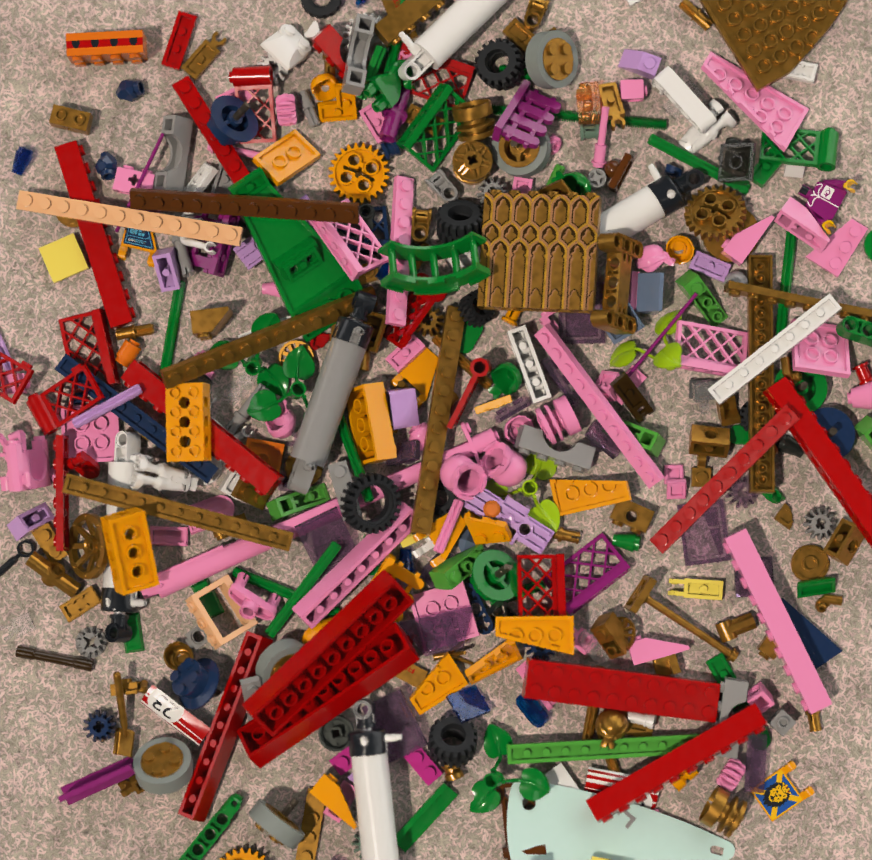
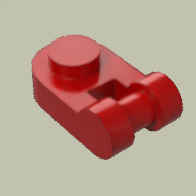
(84, 465)

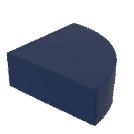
(673, 171)

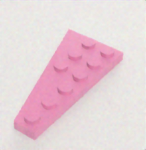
(768, 108)

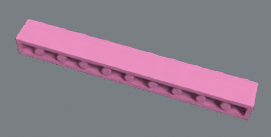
(777, 621)

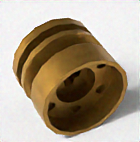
(474, 120)
(474, 173)
(726, 813)

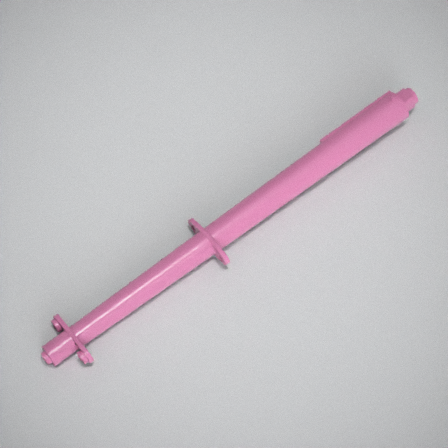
(223, 557)

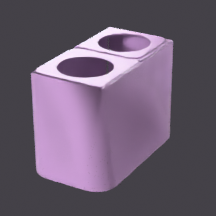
(402, 407)

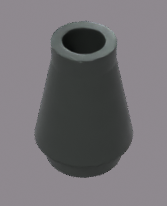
(789, 446)

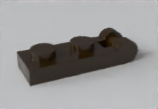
(631, 397)

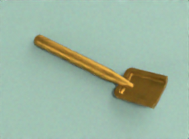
(123, 736)

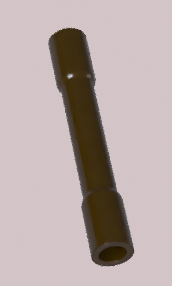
(33, 654)

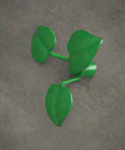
(296, 365)
(270, 377)
(533, 783)

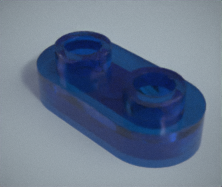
(532, 710)

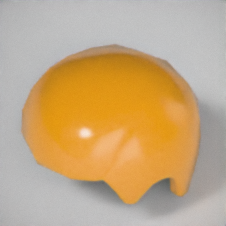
(319, 81)
(678, 243)

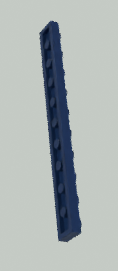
(137, 419)

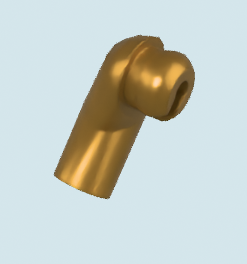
(788, 372)
(826, 600)

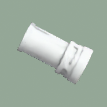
(646, 720)

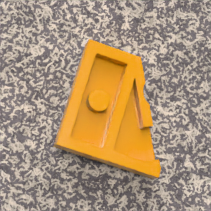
(487, 530)

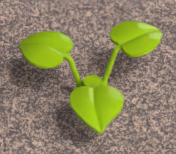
(667, 358)
(546, 511)

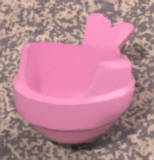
(652, 258)
(283, 425)

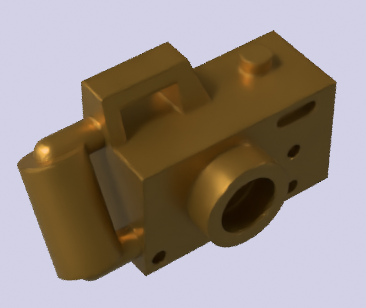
(131, 687)

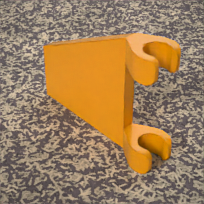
(419, 374)
(435, 531)

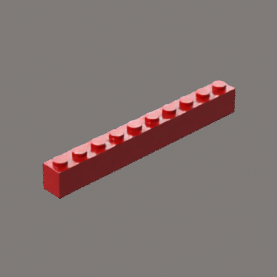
(95, 238)
(223, 443)
(825, 456)
(222, 732)
(676, 763)

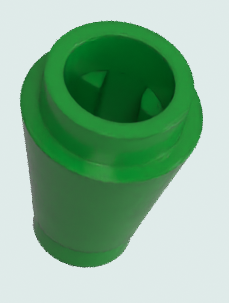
(627, 541)

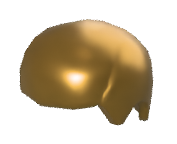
(172, 652)

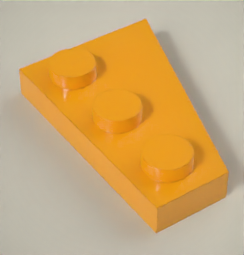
(496, 660)
(440, 682)

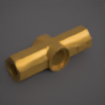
(53, 574)

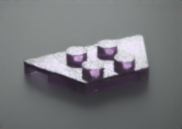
(439, 631)

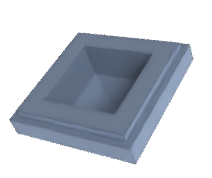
(465, 540)

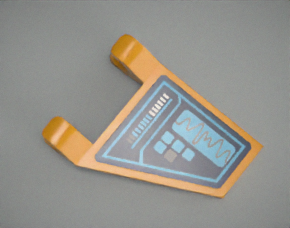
(137, 240)

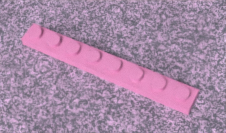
(401, 233)

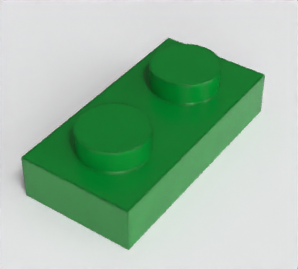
(765, 170)

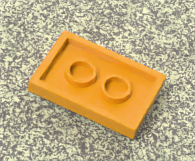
(286, 157)

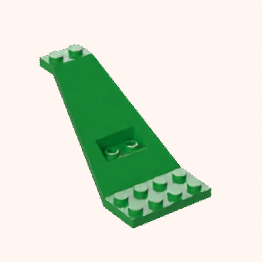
(288, 244)

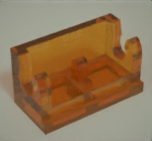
(588, 103)

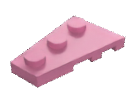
(839, 248)

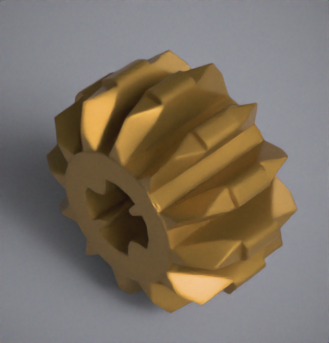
(434, 322)

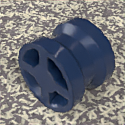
(390, 149)

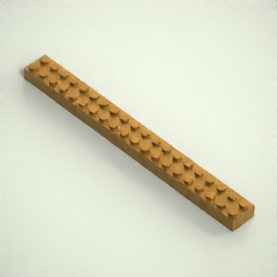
(759, 333)

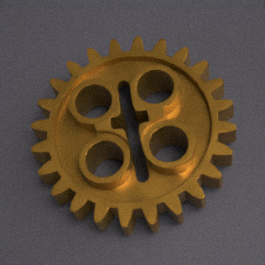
(715, 213)

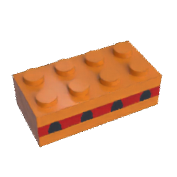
(106, 47)

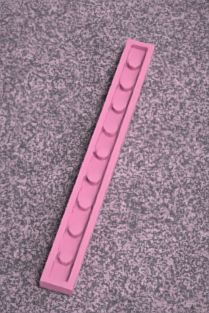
(599, 406)

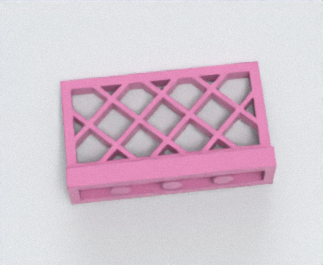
(338, 246)
(704, 365)

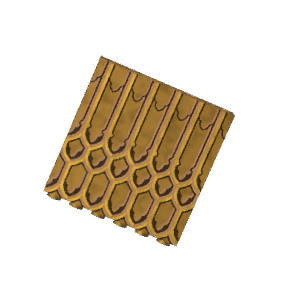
(540, 251)

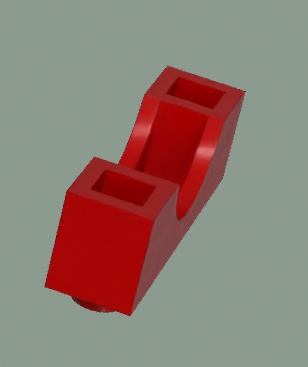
(329, 42)

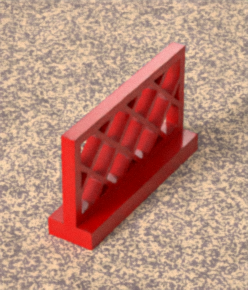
(450, 65)
(103, 343)
(557, 584)

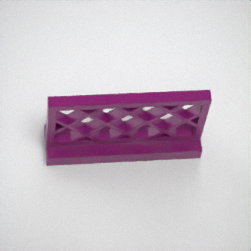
(601, 583)
(97, 781)

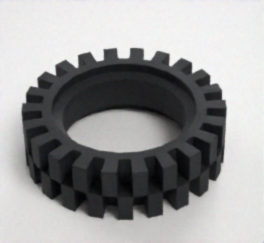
(389, 509)

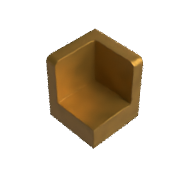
(728, 412)
(666, 665)

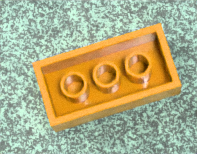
(371, 423)

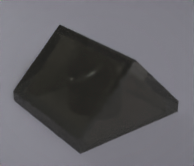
(737, 163)

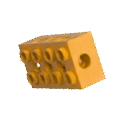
(200, 423)
(118, 549)

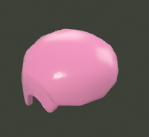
(511, 425)

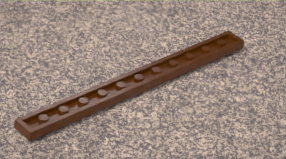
(244, 205)

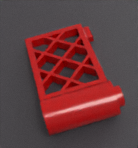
(256, 79)
(418, 316)
(479, 368)
(23, 382)
(48, 416)

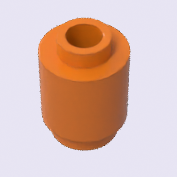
(128, 352)

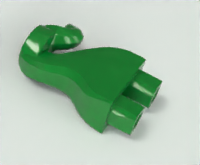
(387, 87)

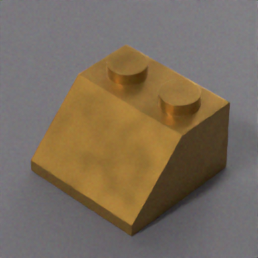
(209, 321)

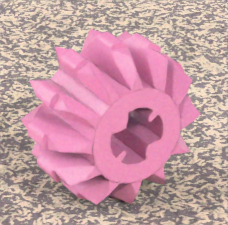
(286, 109)
(731, 774)

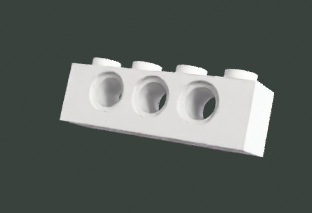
(528, 365)

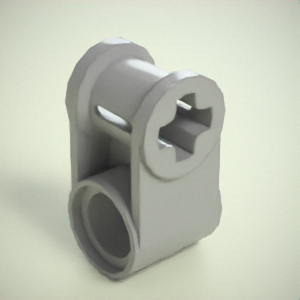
(440, 184)

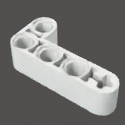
(684, 99)

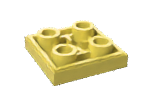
(63, 258)

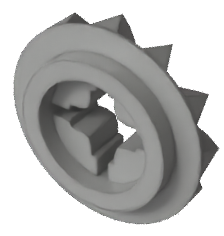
(100, 642)

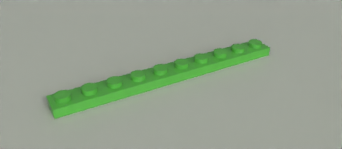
(591, 750)

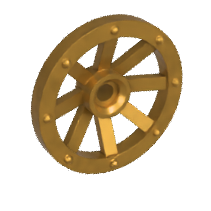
(93, 546)

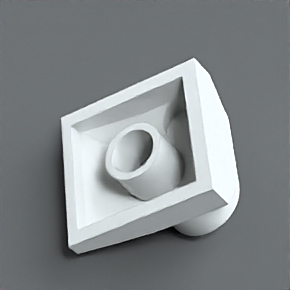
(287, 47)

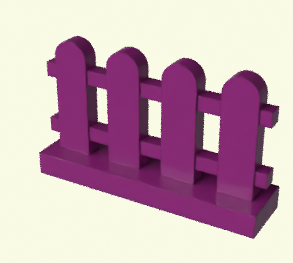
(518, 105)
(217, 263)

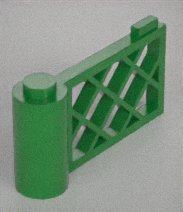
(823, 155)

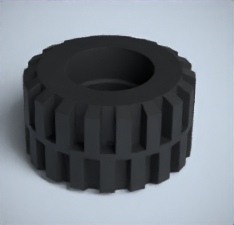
(510, 74)
(458, 219)
(449, 754)

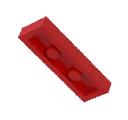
(179, 40)

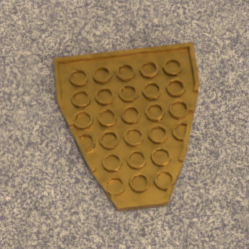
(771, 34)

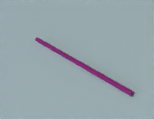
(145, 170)
(662, 334)

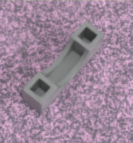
(358, 48)
(178, 135)
(531, 441)
(733, 693)

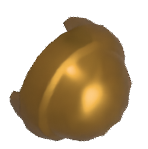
(611, 726)

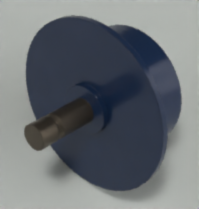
(839, 428)

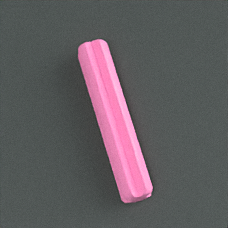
(448, 526)

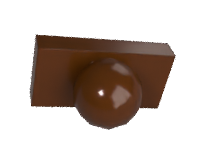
(618, 171)

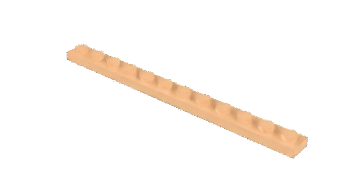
(130, 218)

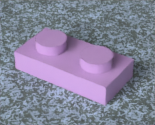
(709, 266)

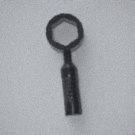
(11, 561)

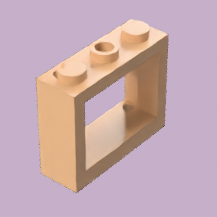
(204, 620)

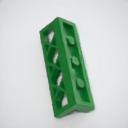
(425, 816)

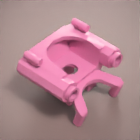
(25, 467)

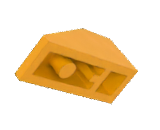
(332, 796)

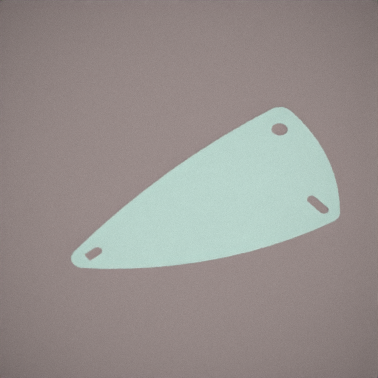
(573, 833)

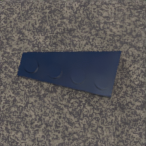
(815, 642)

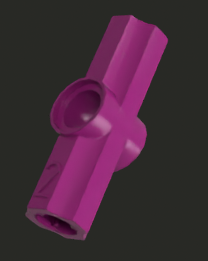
(394, 117)

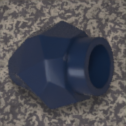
(130, 90)
(106, 166)

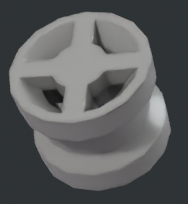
(596, 175)

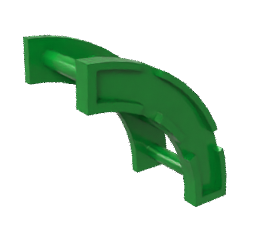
(435, 284)

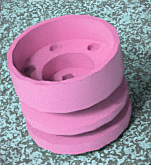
(558, 420)

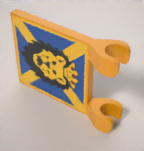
(780, 793)

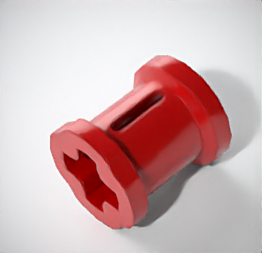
(863, 373)

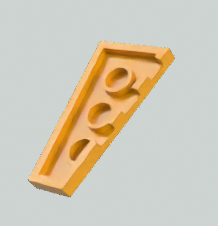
(584, 495)
(541, 631)

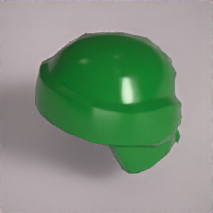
(576, 181)
(506, 379)

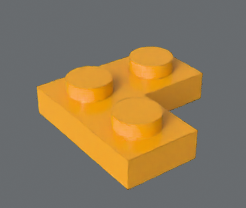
(340, 110)

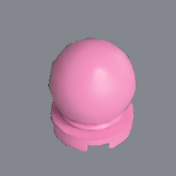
(503, 464)
(463, 477)

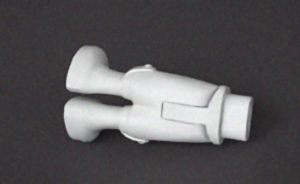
(694, 140)
(168, 477)

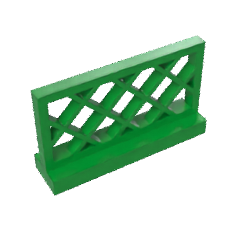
(422, 121)

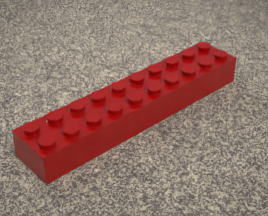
(328, 653)
(368, 671)
(620, 689)

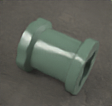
(589, 131)

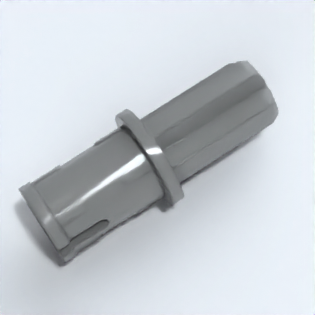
(308, 108)

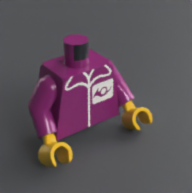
(825, 200)

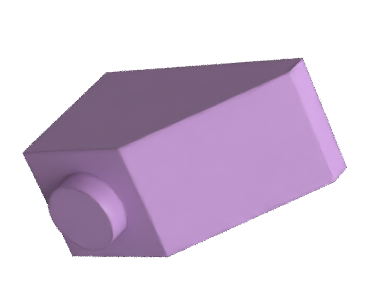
(640, 63)
(167, 268)
(30, 521)

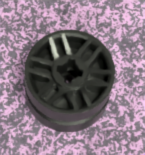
(332, 742)

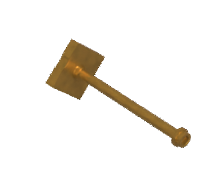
(642, 595)

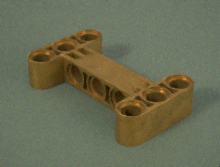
(614, 316)

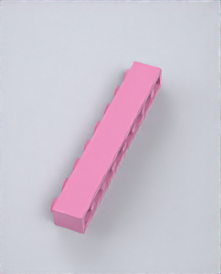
(353, 569)

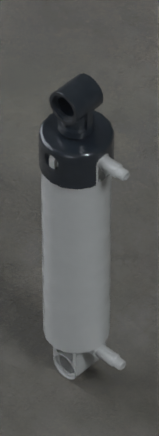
(331, 392)

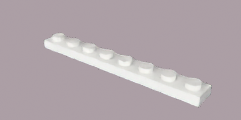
(774, 349)

